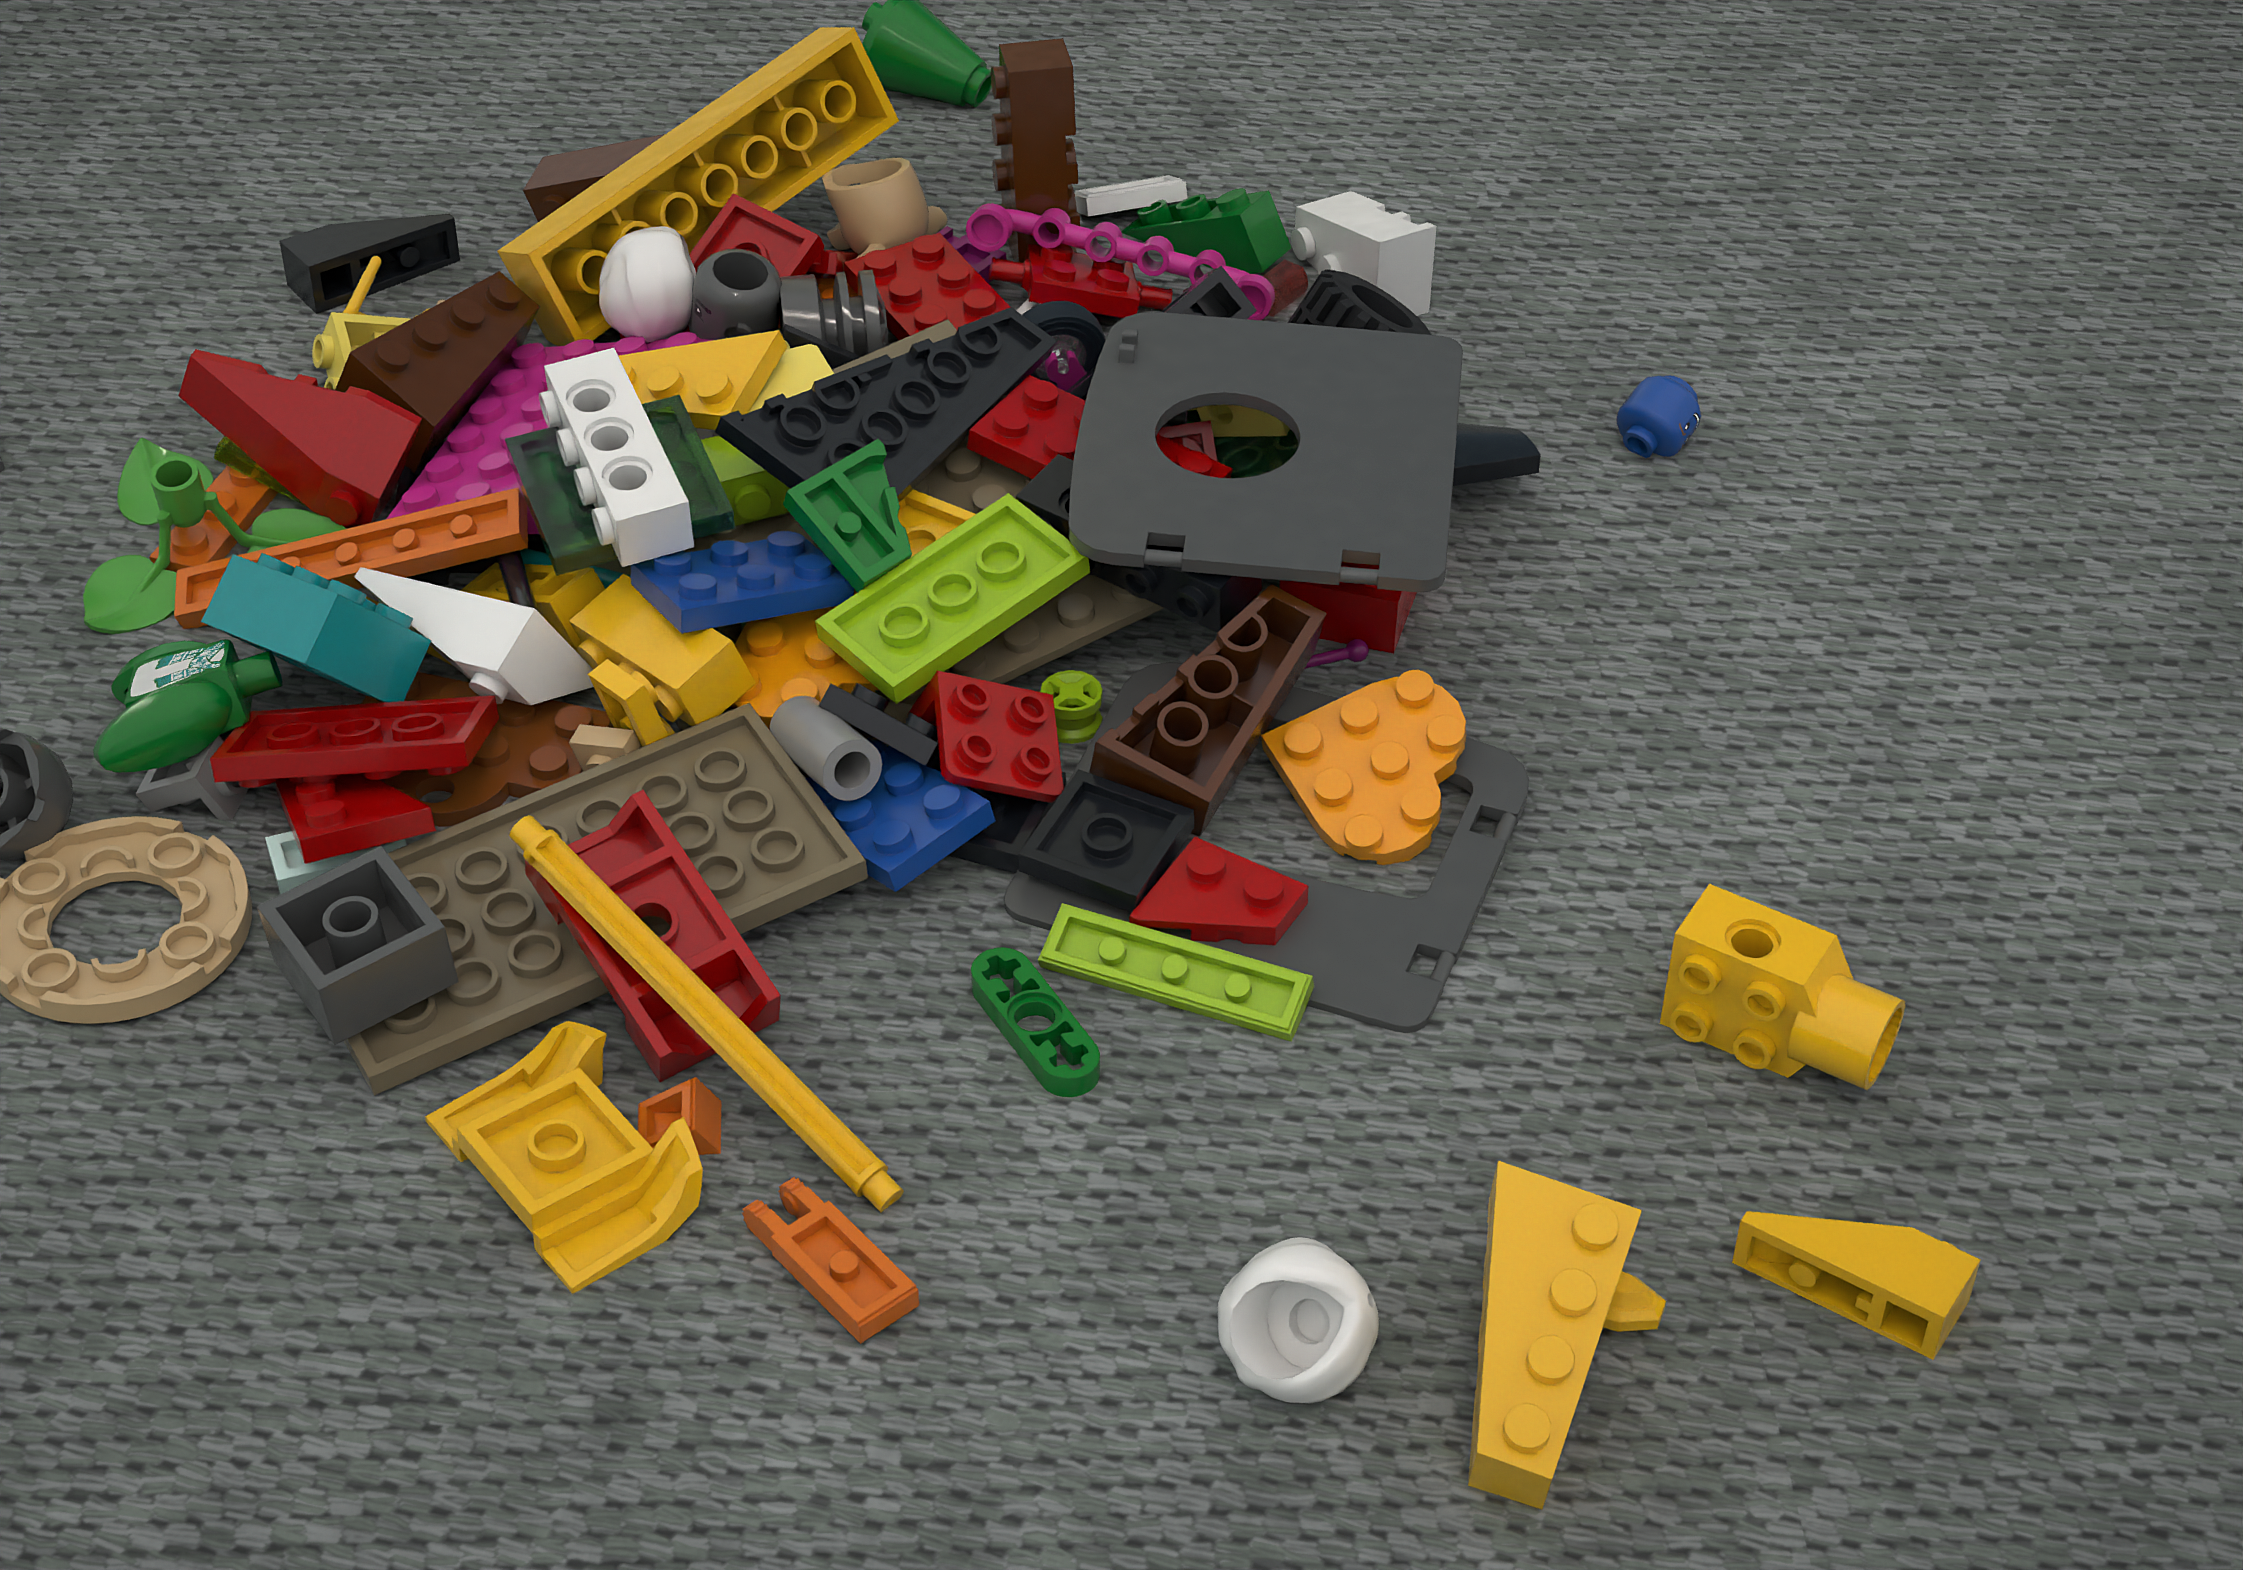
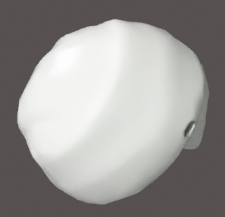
(648, 284)
(1298, 1322)

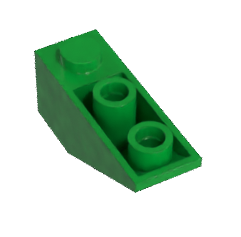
(1235, 224)

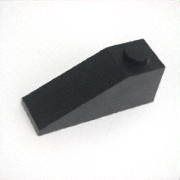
(329, 260)

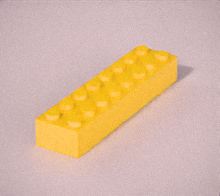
(753, 141)

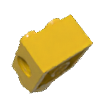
(1775, 993)

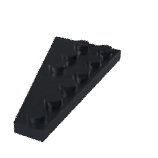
(912, 403)

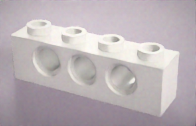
(616, 458)

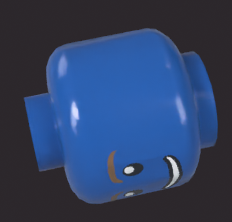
(1659, 416)

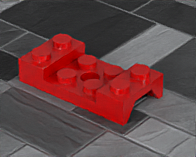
(656, 878)

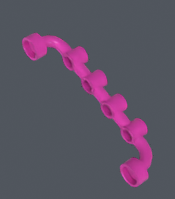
(993, 225)

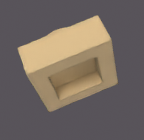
(601, 744)

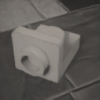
(189, 782)

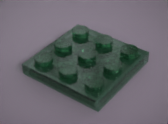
(568, 525)

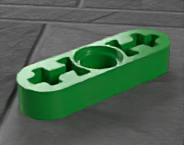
(1035, 998)

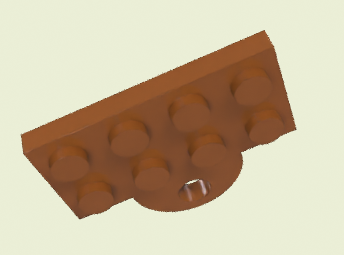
(517, 758)

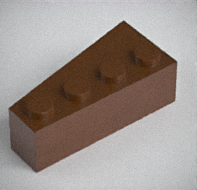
(1032, 130)
(444, 357)
(1211, 715)

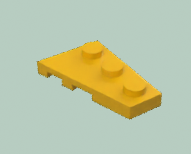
(707, 375)

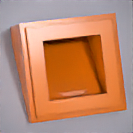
(687, 1100)

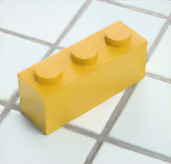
(691, 671)

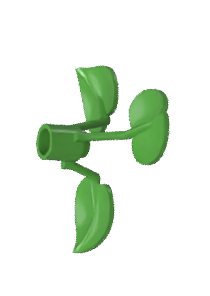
(170, 491)

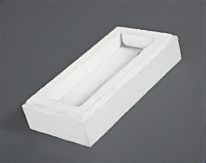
(1129, 195)

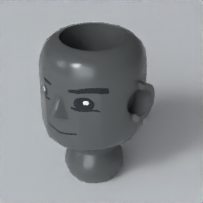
(735, 295)

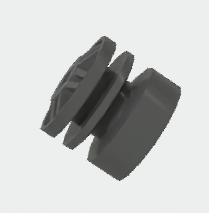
(845, 321)

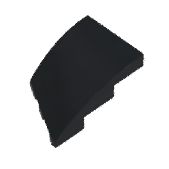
(1492, 454)

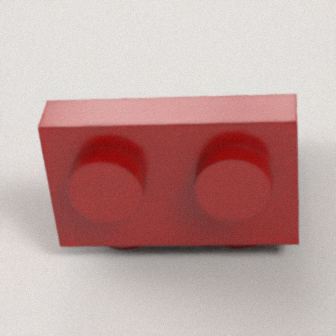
(994, 736)

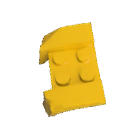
(572, 1159)

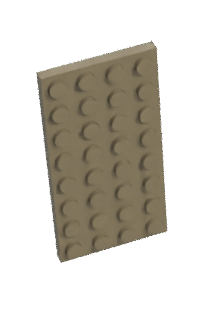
(728, 801)

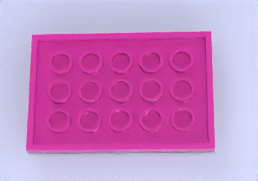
(475, 453)

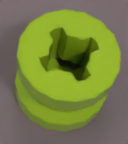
(1076, 704)

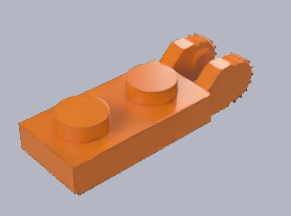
(834, 1261)

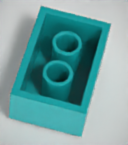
(318, 626)

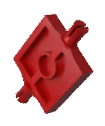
(1076, 278)

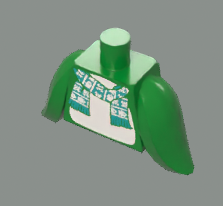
(181, 702)

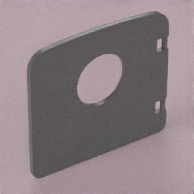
(1361, 489)

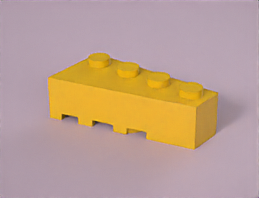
(1544, 1305)

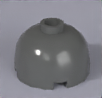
(33, 794)

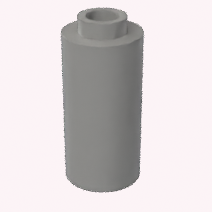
(826, 748)

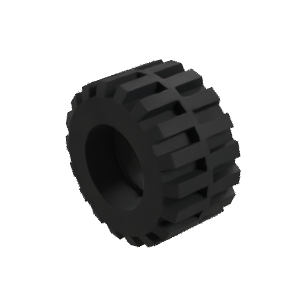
(1352, 302)

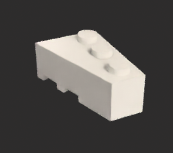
(1365, 241)

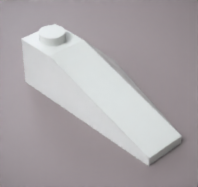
(493, 642)

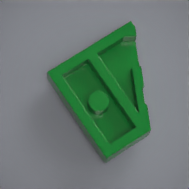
(853, 516)

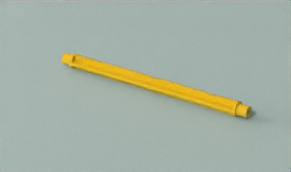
(707, 1014)

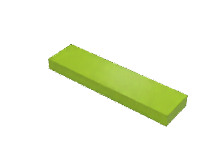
(1177, 972)

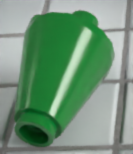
(922, 55)

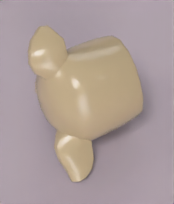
(881, 210)

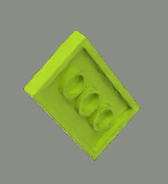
(952, 597)

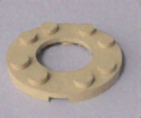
(135, 848)

